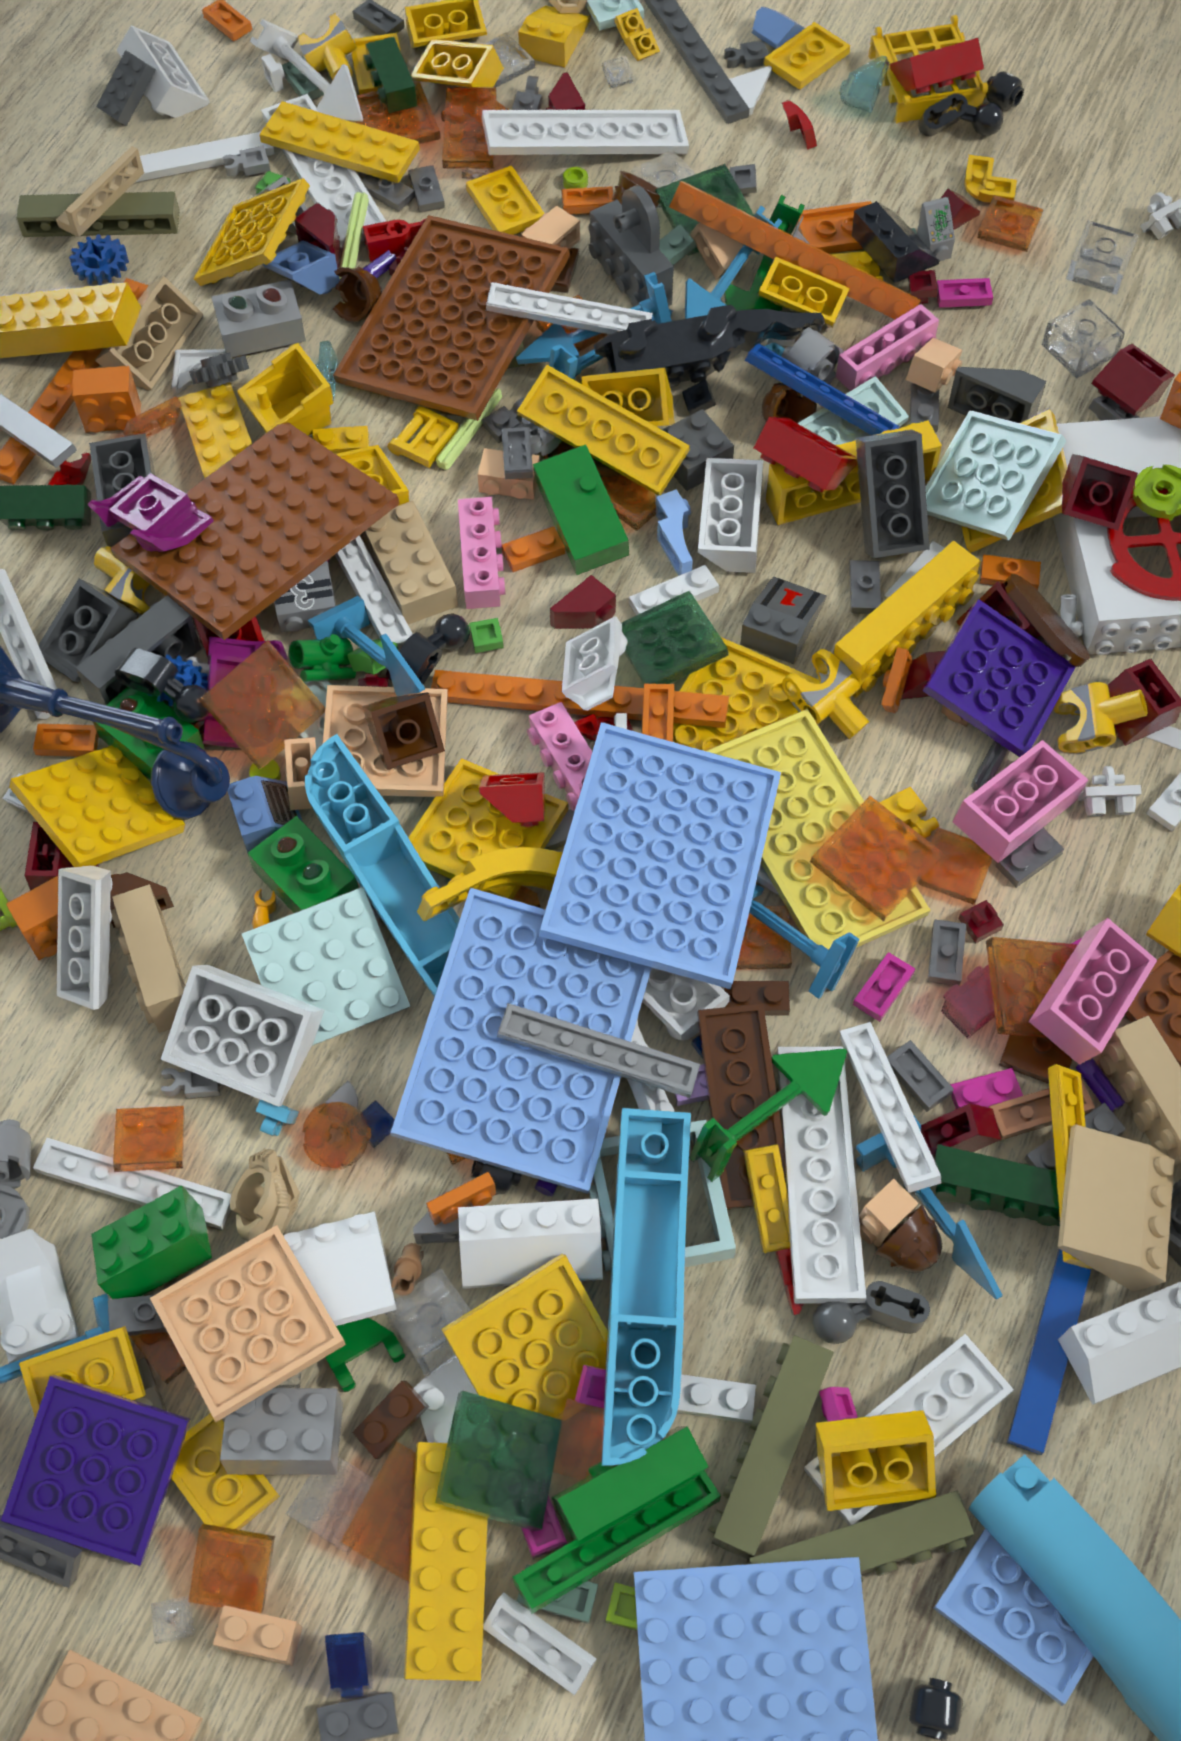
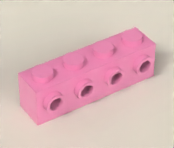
(887, 347)
(479, 554)
(561, 748)

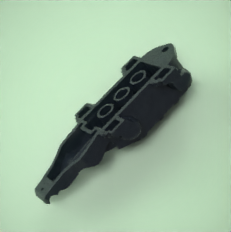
(699, 344)

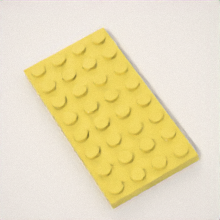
(807, 810)

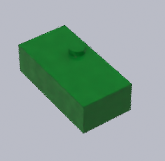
(581, 509)
(624, 1487)

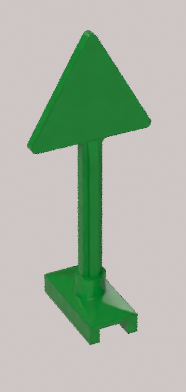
(750, 300)
(810, 1074)

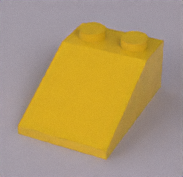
(552, 35)
(376, 465)

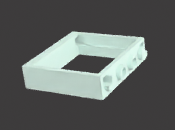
(722, 1249)

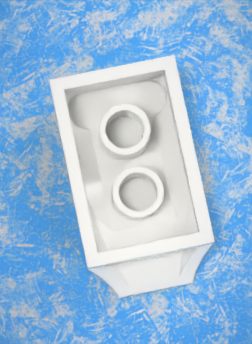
(593, 664)
(678, 999)
(32, 1297)

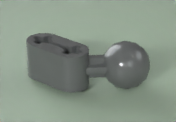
(838, 1320)

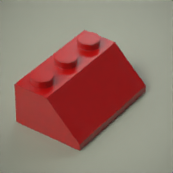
(939, 66)
(804, 454)

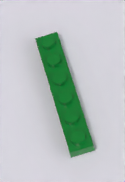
(612, 1543)

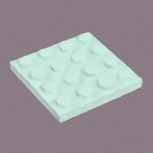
(991, 474)
(331, 961)

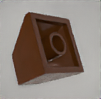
(404, 729)

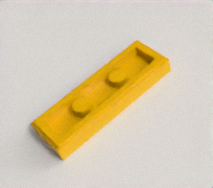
(769, 1196)

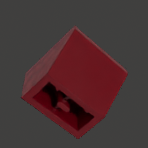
(1133, 380)
(1160, 697)
(43, 858)

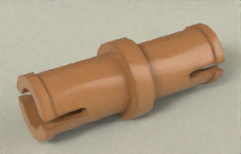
(407, 1269)

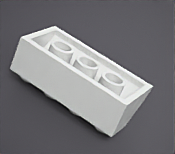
(172, 86)
(731, 513)
(84, 935)
(515, 1239)
(1127, 1344)

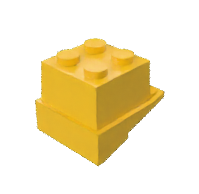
(289, 392)

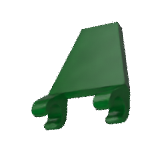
(359, 1338)

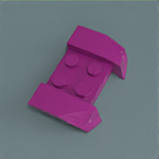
(155, 512)
(223, 658)

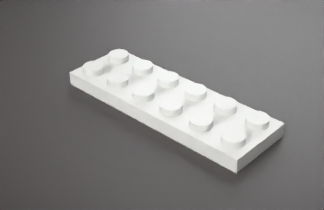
(953, 1394)

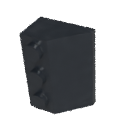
(891, 242)

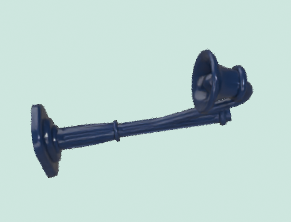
(183, 775)

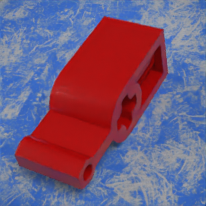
(390, 236)

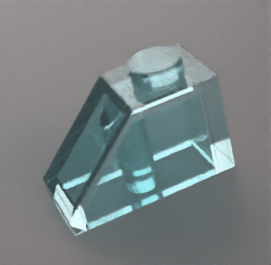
(864, 84)

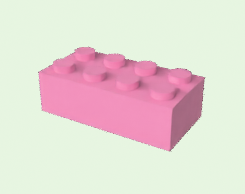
(1019, 801)
(1093, 991)

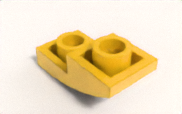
(635, 35)

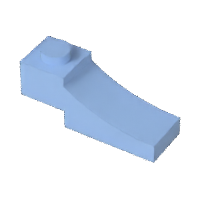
(673, 518)

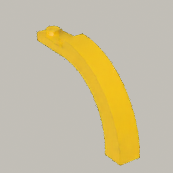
(491, 870)

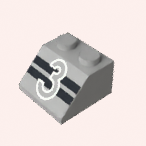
(305, 600)

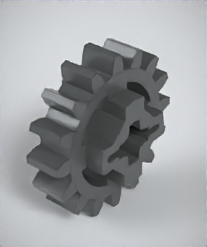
(219, 369)

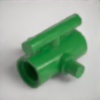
(322, 658)

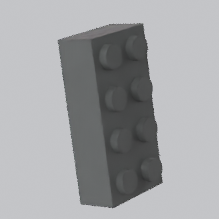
(126, 88)

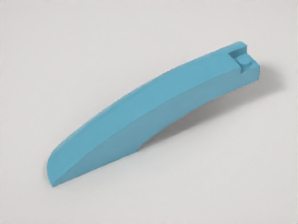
(379, 857)
(646, 1283)
(1092, 1588)

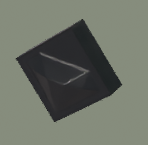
(698, 397)

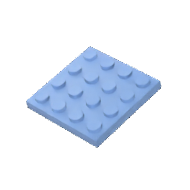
(1014, 1619)

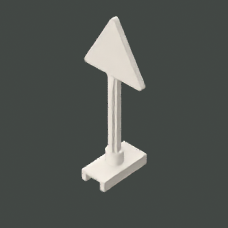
(338, 97)

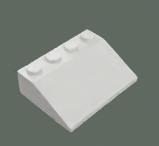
(241, 1033)
(346, 1267)

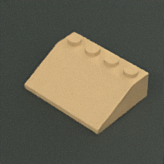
(1117, 1207)

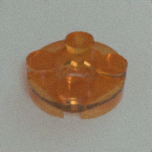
(317, 1137)

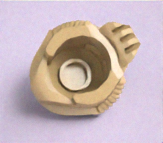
(260, 1207)

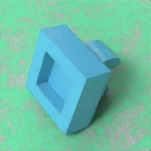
(275, 1117)

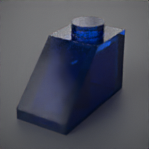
(349, 1663)

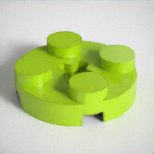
(1152, 501)

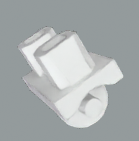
(1163, 212)
(1124, 795)

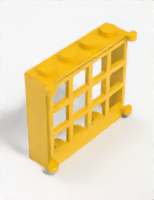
(912, 41)

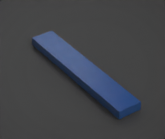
(818, 391)
(1047, 1358)

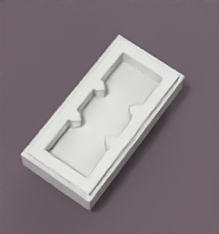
(1168, 806)

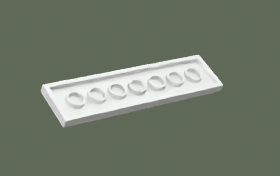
(584, 132)
(329, 183)
(822, 1197)

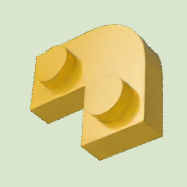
(982, 184)

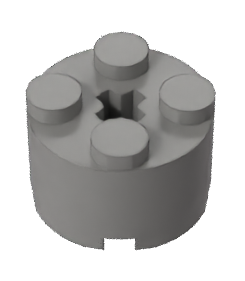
(814, 354)
(14, 1153)

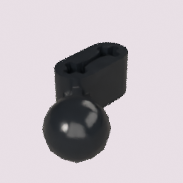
(985, 118)
(424, 653)
(156, 675)

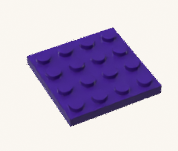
(999, 679)
(95, 1470)

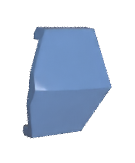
(774, 27)

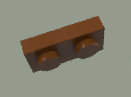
(770, 993)
(390, 1419)

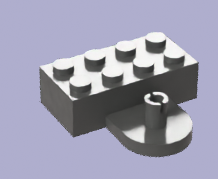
(628, 243)

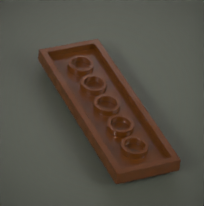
(737, 1083)

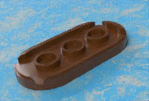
(1046, 620)

